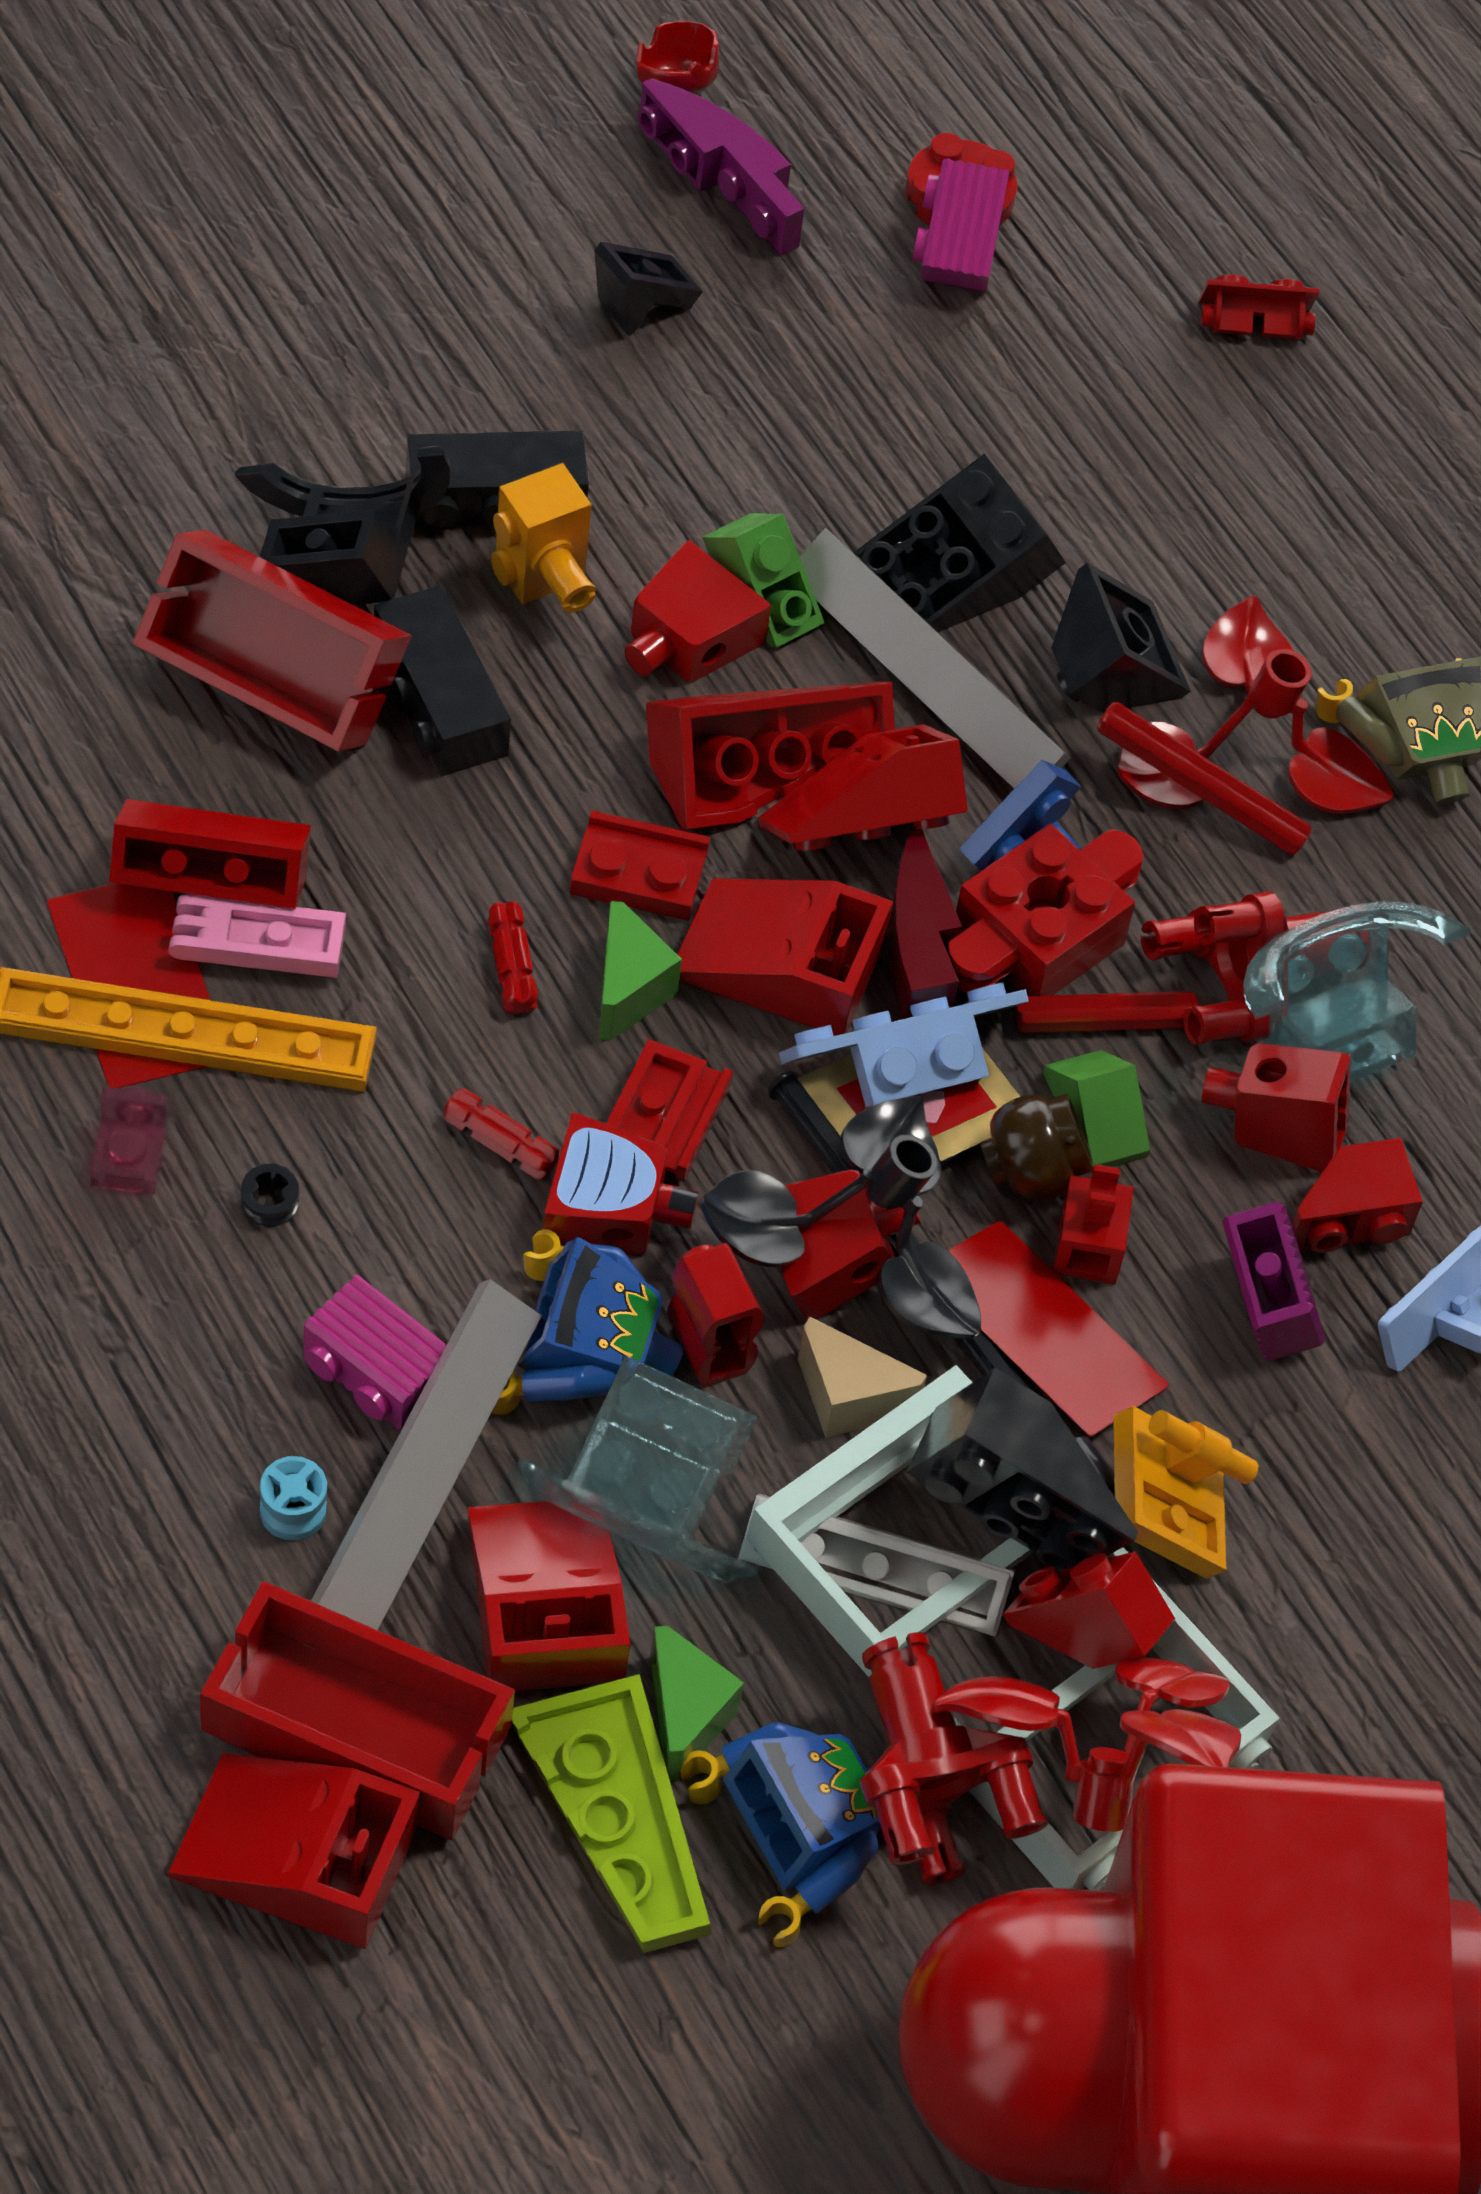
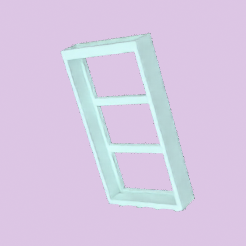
(867, 1463)

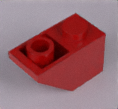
(1360, 1198)
(1093, 1611)

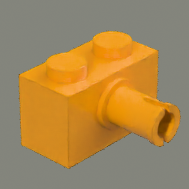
(544, 538)

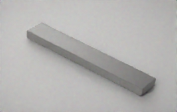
(926, 662)
(427, 1456)

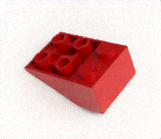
(875, 785)
(787, 946)
(547, 1597)
(300, 1842)

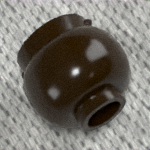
(1036, 1147)

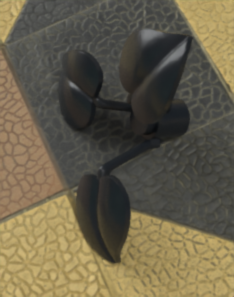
(896, 1166)

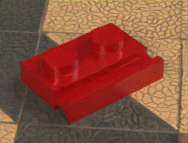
(640, 865)
(671, 1102)

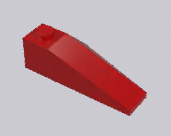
(746, 749)

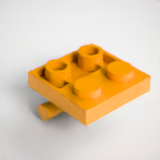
(1174, 1486)

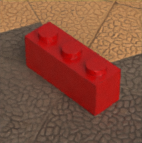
(210, 853)

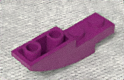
(722, 150)

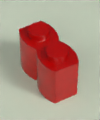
(714, 1314)

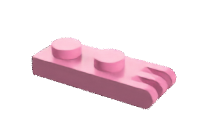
(258, 935)

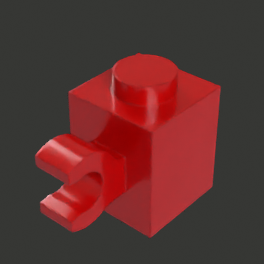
(1094, 1226)

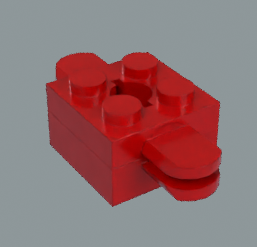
(1073, 918)

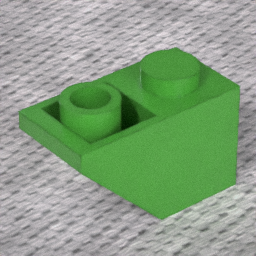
(766, 559)

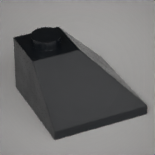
(1114, 646)

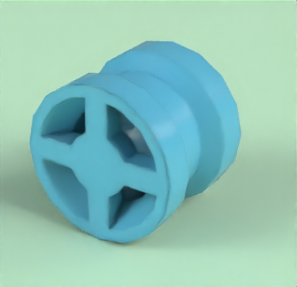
(293, 1481)

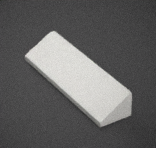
(901, 1564)

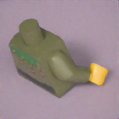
(1417, 722)

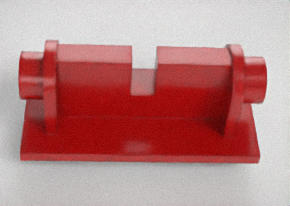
(1280, 304)

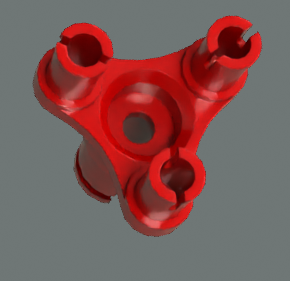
(1228, 940)
(936, 1763)

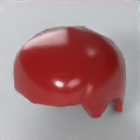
(681, 56)

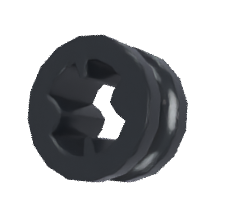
(274, 1176)

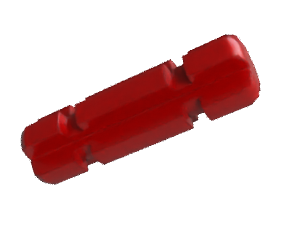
(512, 957)
(501, 1134)

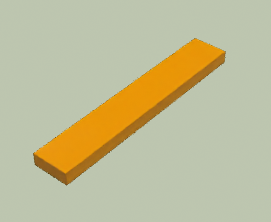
(185, 1029)

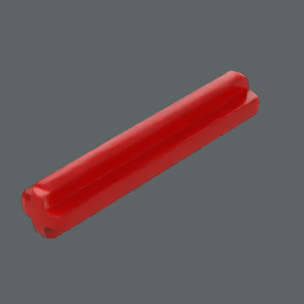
(1104, 1011)

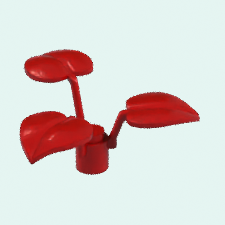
(1253, 653)
(1109, 1774)

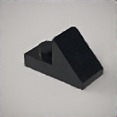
(636, 280)

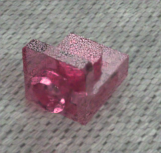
(130, 1140)

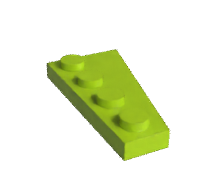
(616, 1795)

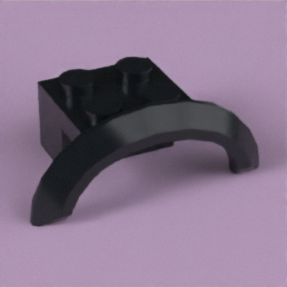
(347, 536)

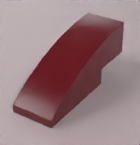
(921, 930)

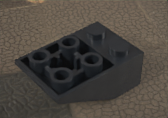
(963, 549)
(1020, 1472)

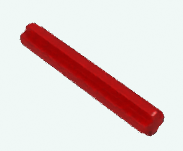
(1204, 778)

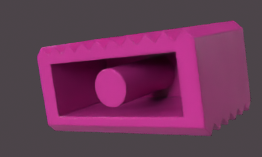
(963, 224)
(371, 1350)

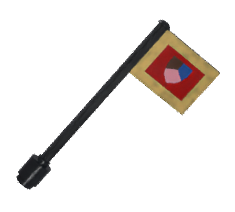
(958, 1122)

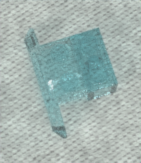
(1332, 985)
(654, 1467)

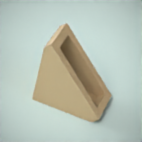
(851, 1380)

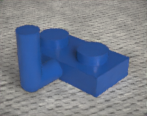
(1029, 808)

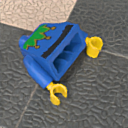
(591, 1317)
(801, 1806)

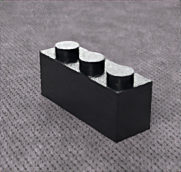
(491, 460)
(445, 685)

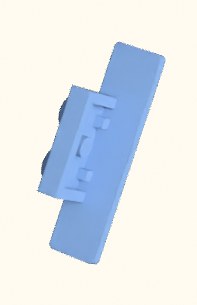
(913, 1054)
(1439, 1305)

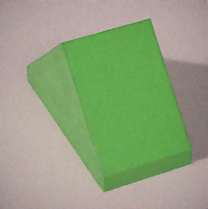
(638, 972)
(1106, 1103)
(691, 1697)

